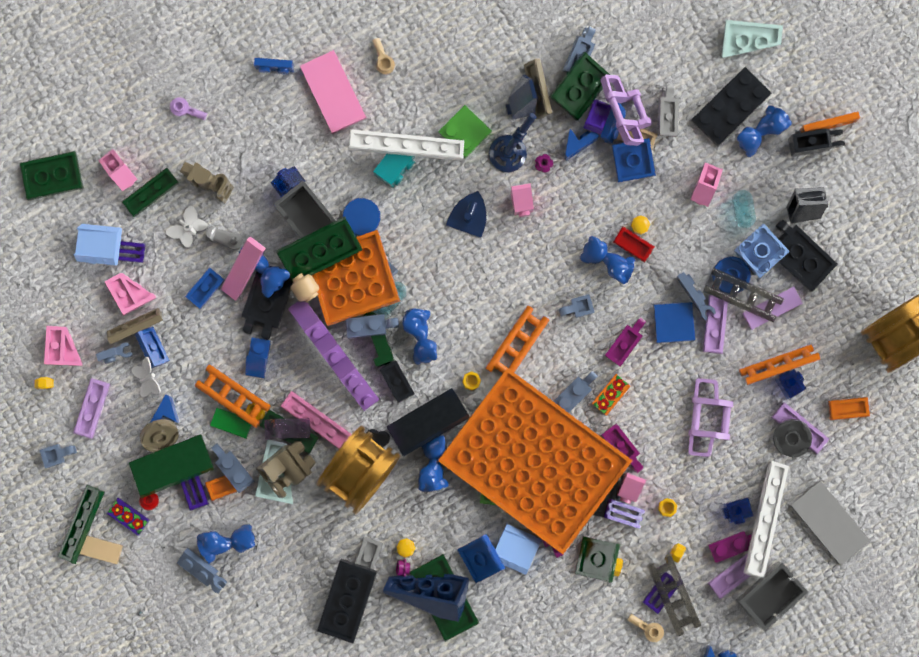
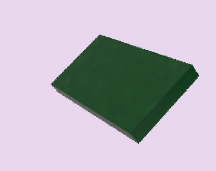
(320, 249)
(171, 466)
(447, 628)

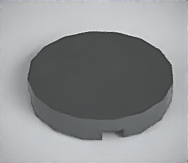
(792, 438)

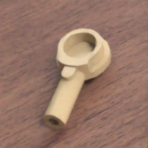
(385, 63)
(653, 631)

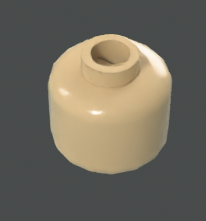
(304, 287)

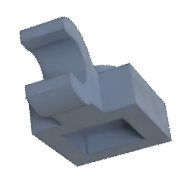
(580, 307)
(108, 356)
(55, 455)

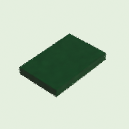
(579, 86)
(51, 175)

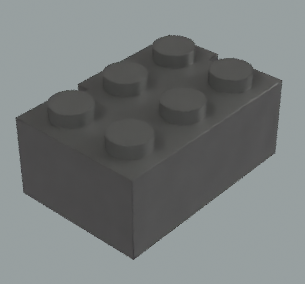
(303, 210)
(771, 595)

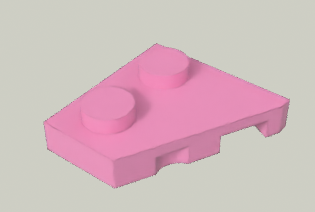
(128, 293)
(60, 347)

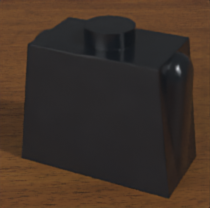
(807, 204)

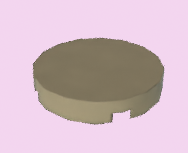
(159, 435)

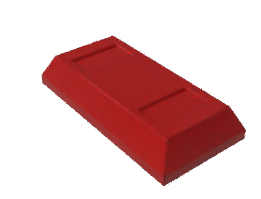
(633, 244)

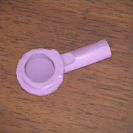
(180, 107)

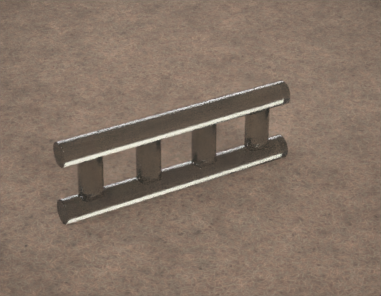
(755, 291)
(685, 599)

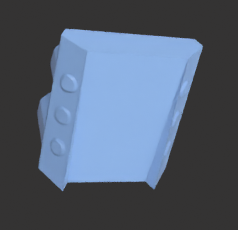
(98, 244)
(761, 250)
(517, 548)

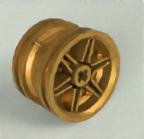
(896, 335)
(358, 469)

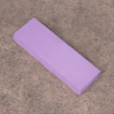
(791, 300)
(715, 326)
(91, 408)
(786, 412)
(729, 578)

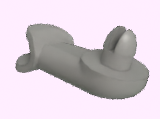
(229, 239)

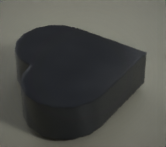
(381, 438)

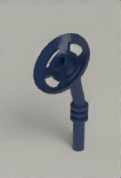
(510, 149)

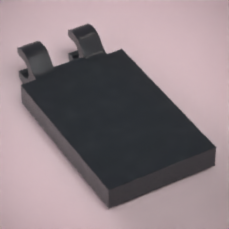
(805, 257)
(263, 310)

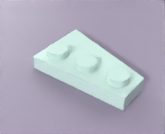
(749, 36)
(263, 489)

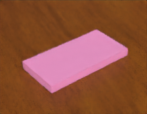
(333, 92)

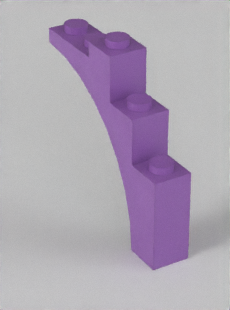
(333, 354)

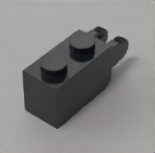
(814, 142)

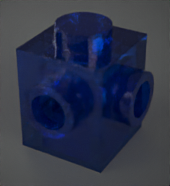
(286, 180)
(791, 383)
(737, 510)

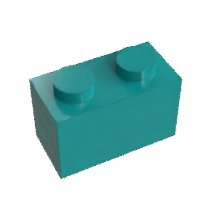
(392, 168)

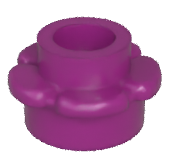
(544, 158)
(402, 568)

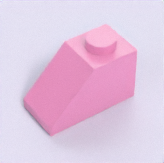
(117, 170)
(706, 184)
(522, 200)
(630, 488)

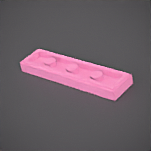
(243, 268)
(318, 421)

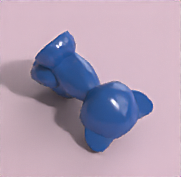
(773, 123)
(617, 266)
(272, 277)
(415, 323)
(431, 476)
(213, 543)

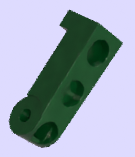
(382, 347)

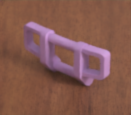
(621, 96)
(727, 405)

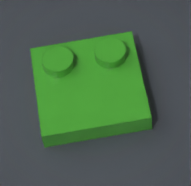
(466, 127)

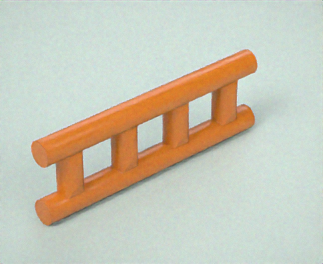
(516, 332)
(772, 371)
(244, 394)

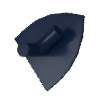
(469, 215)

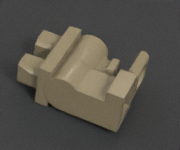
(207, 181)
(288, 462)

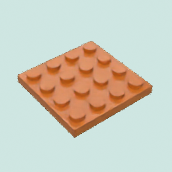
(357, 283)

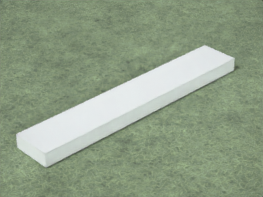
(406, 145)
(766, 519)

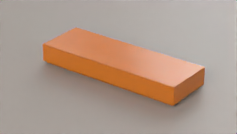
(832, 122)

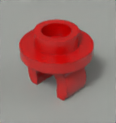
(149, 502)

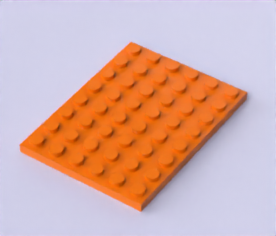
(535, 461)

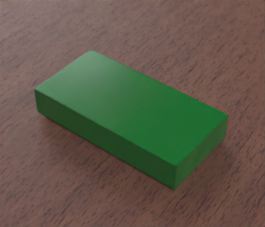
(230, 423)

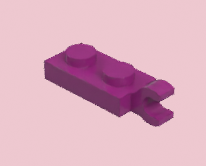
(625, 343)
(619, 440)
(730, 546)

